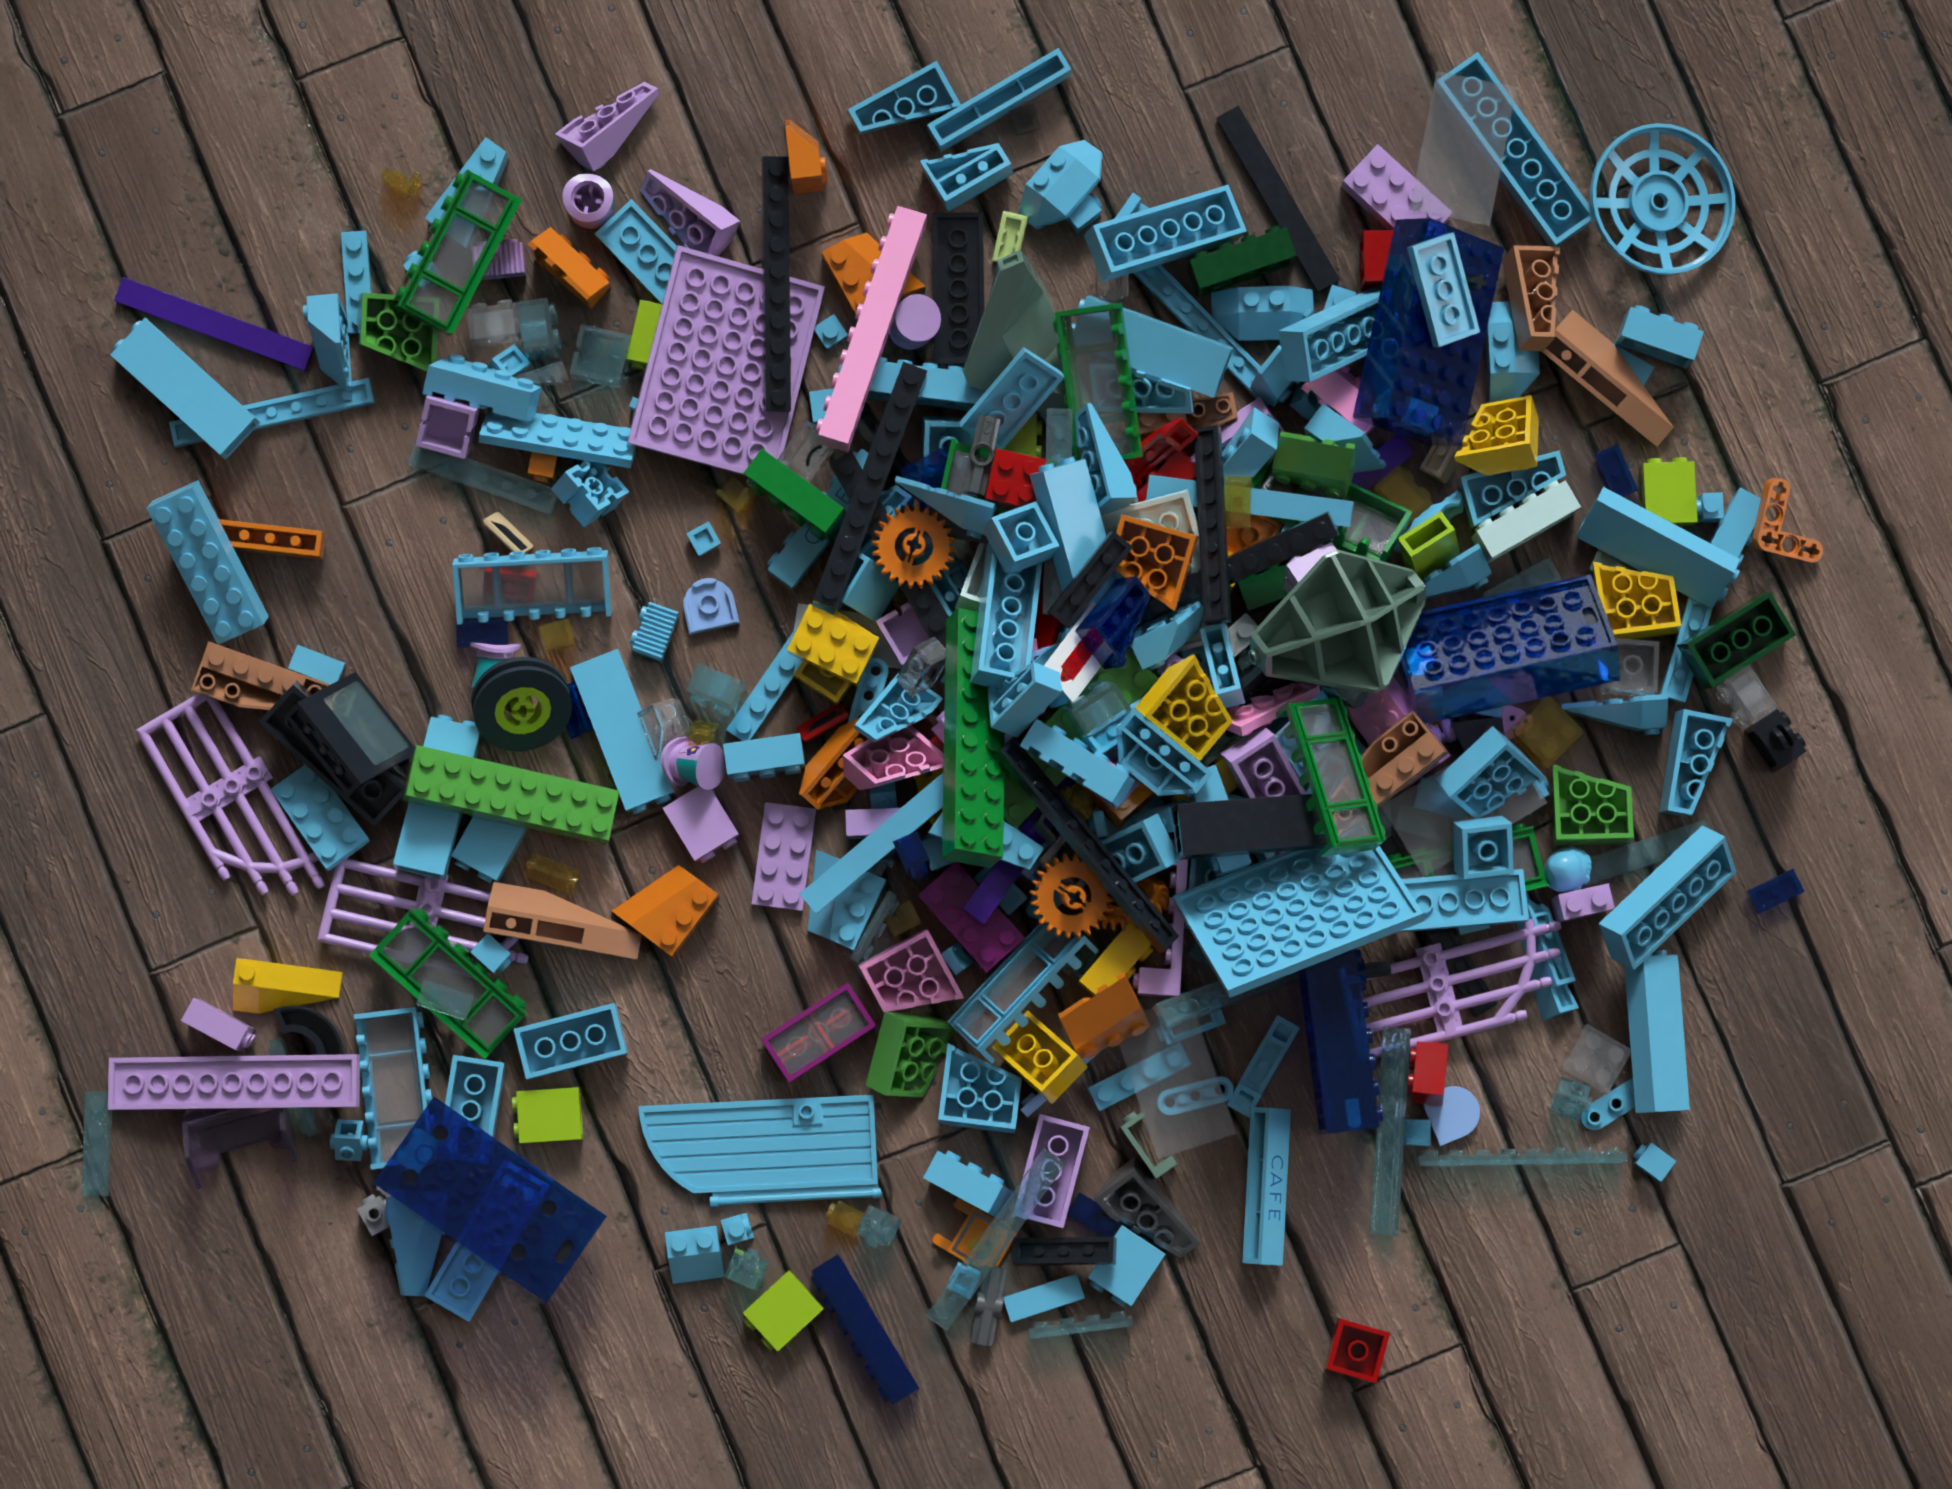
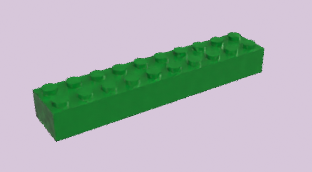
(971, 770)

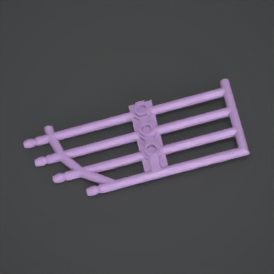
(225, 791)
(428, 898)
(1440, 990)

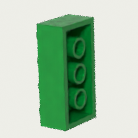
(795, 495)

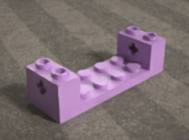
(1167, 982)

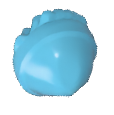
(1568, 869)

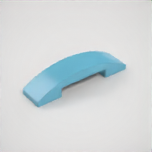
(1263, 1065)

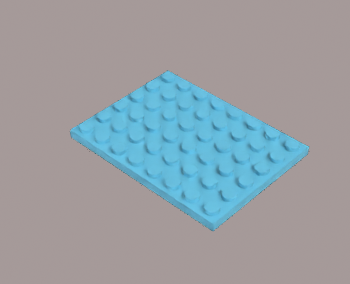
(1294, 913)

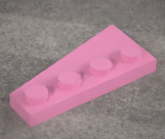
(1264, 708)

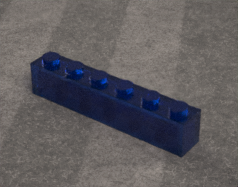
(912, 857)
(865, 1329)

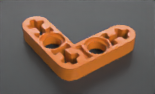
(1773, 529)

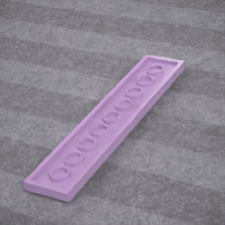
(234, 1082)

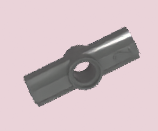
(984, 438)
(988, 1306)

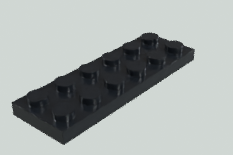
(957, 283)

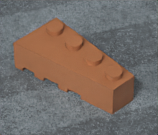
(1532, 293)

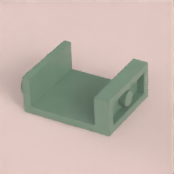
(1156, 1170)

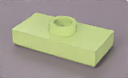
(1010, 234)

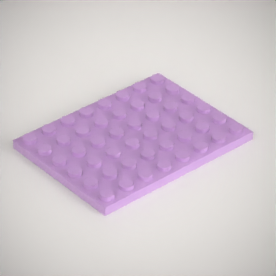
(707, 364)

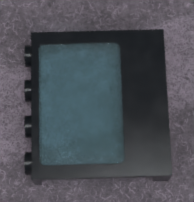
(350, 733)

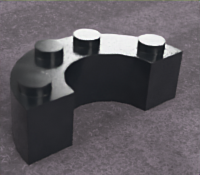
(313, 1025)

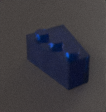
(1112, 621)

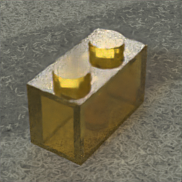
(1401, 490)

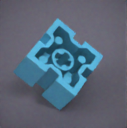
(589, 491)

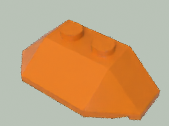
(824, 775)

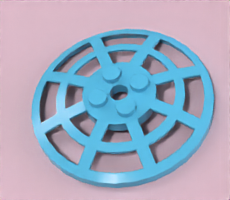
(1672, 192)

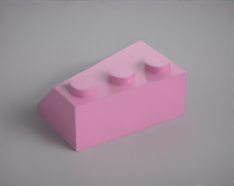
(1339, 392)
(891, 759)
(910, 974)

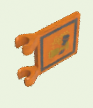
(969, 1232)

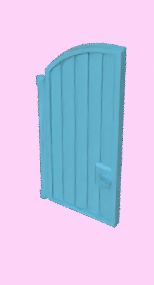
(768, 1148)

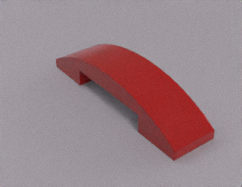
(1158, 446)

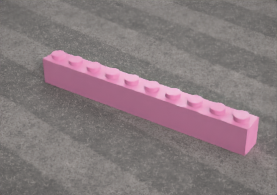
(872, 329)

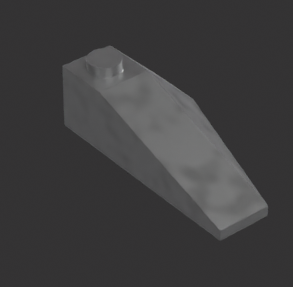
(1142, 1204)

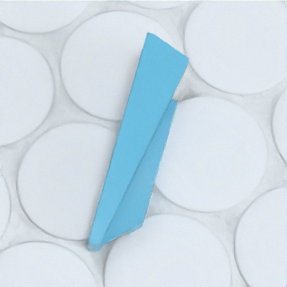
(1556, 998)

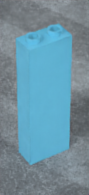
(1172, 351)
(184, 388)
(1073, 516)
(1658, 547)
(613, 713)
(428, 831)
(1657, 1035)

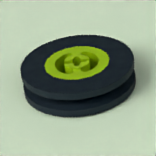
(516, 682)

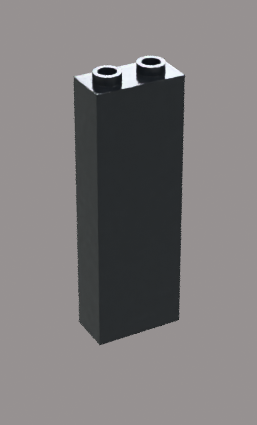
(1245, 827)

